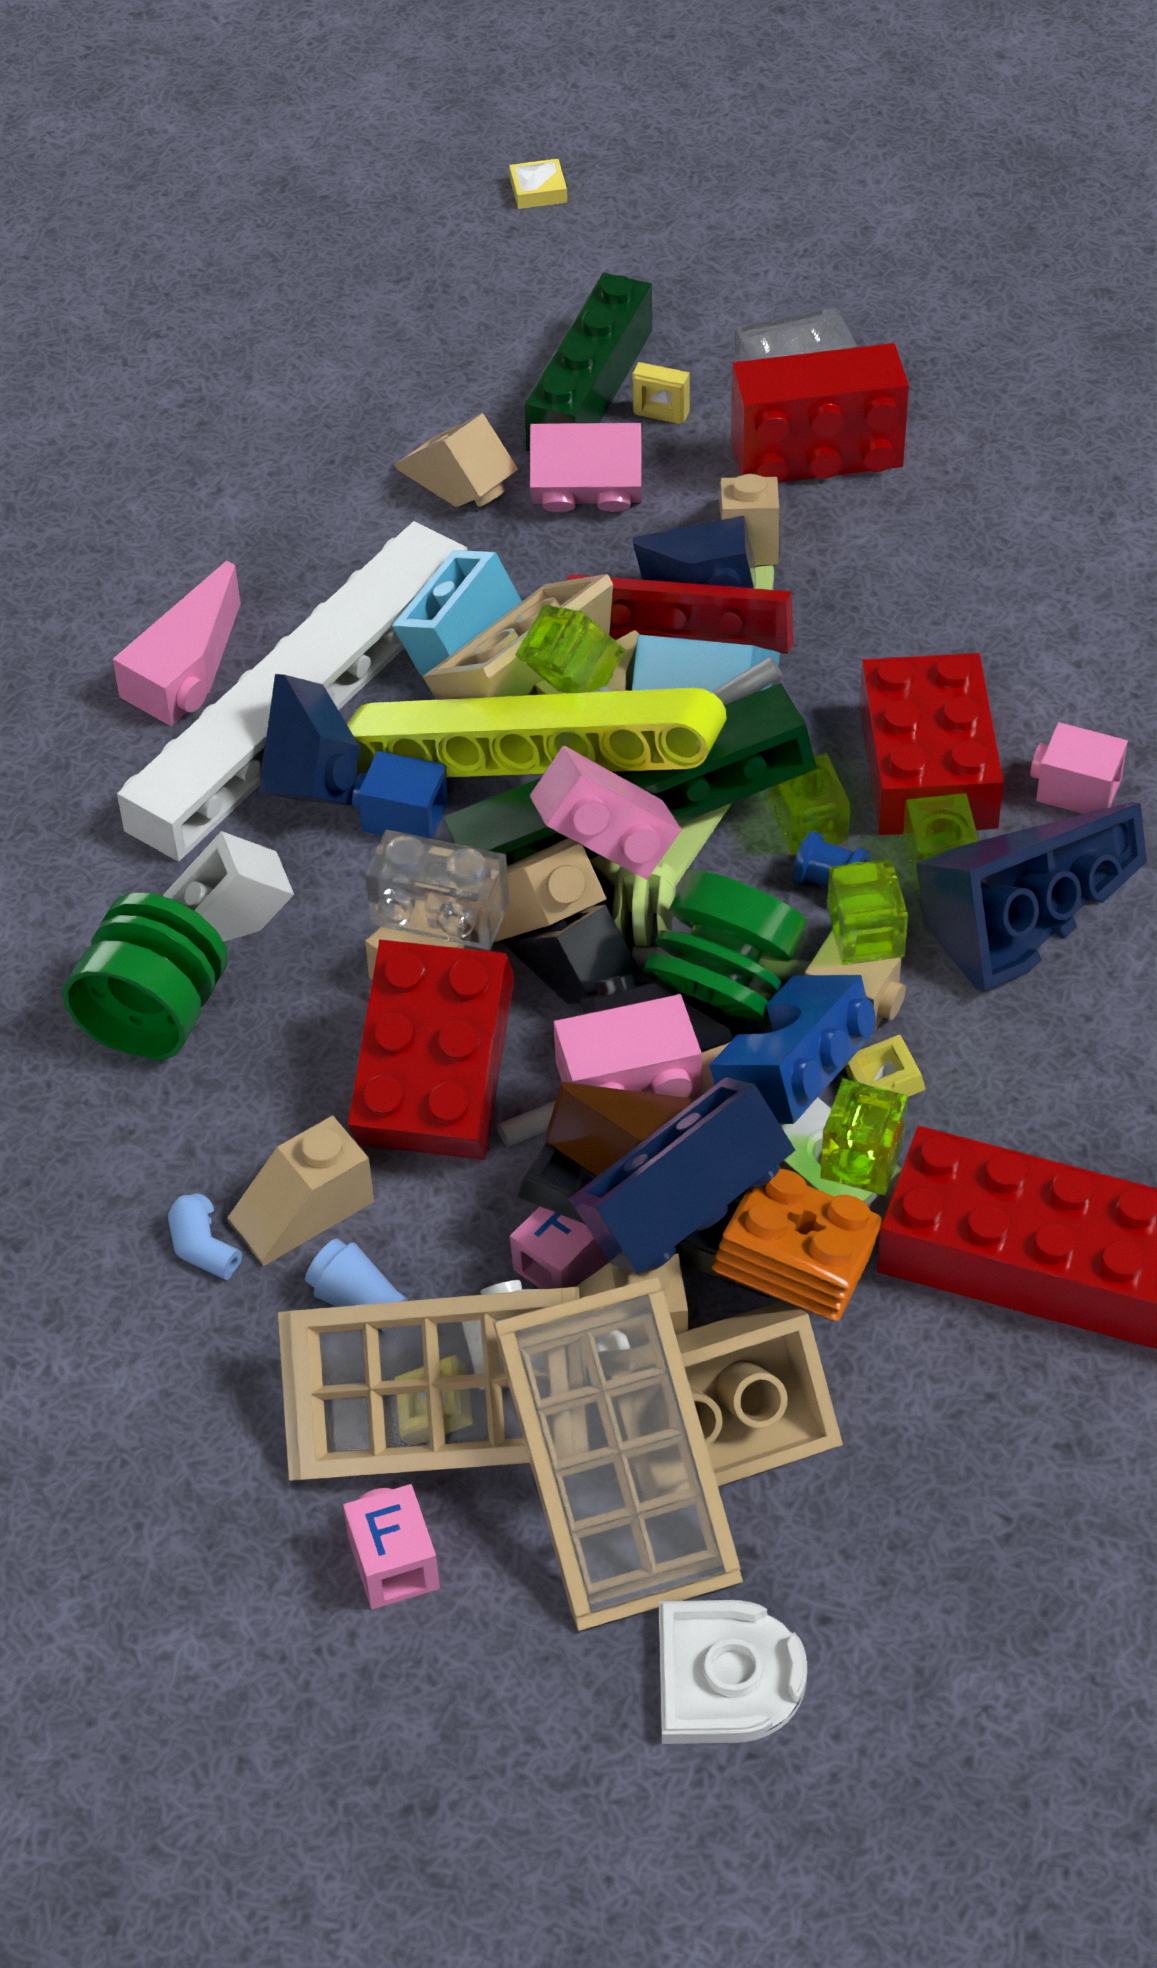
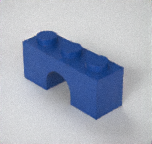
(815, 1033)

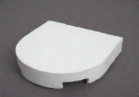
(726, 1671)

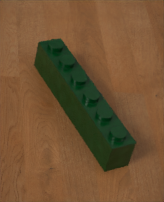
(755, 750)

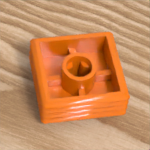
(799, 1244)

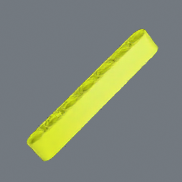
(527, 732)

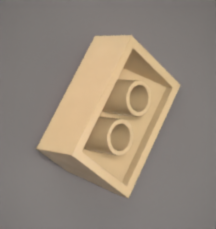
(488, 661)
(759, 1390)

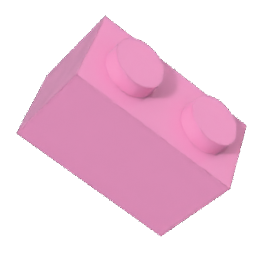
(586, 465)
(605, 812)
(632, 1049)

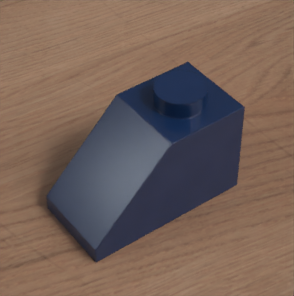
(699, 554)
(307, 745)

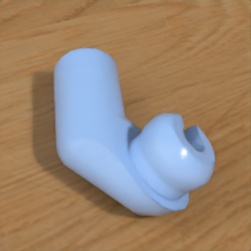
(193, 1239)

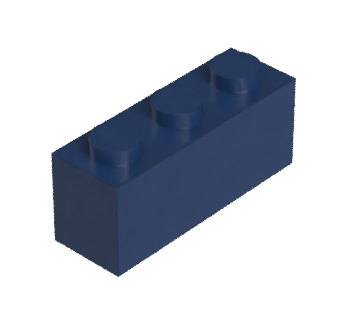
(683, 1176)

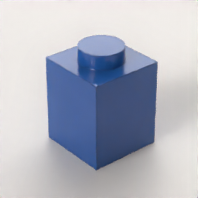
(401, 795)

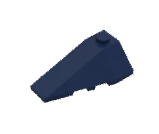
(1013, 891)

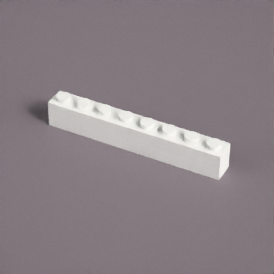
(222, 753)

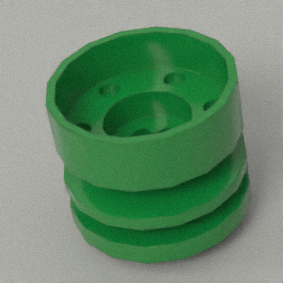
(728, 936)
(145, 976)

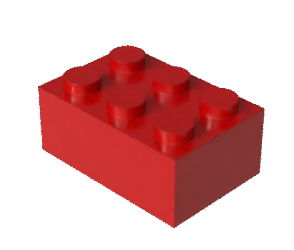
(819, 413)
(929, 736)
(431, 1049)

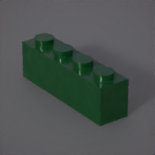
(593, 355)

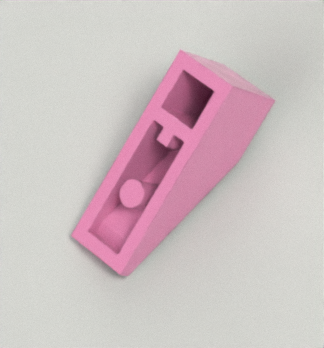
(178, 656)

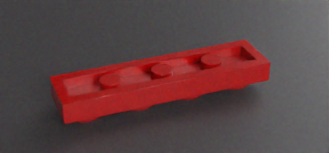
(702, 612)

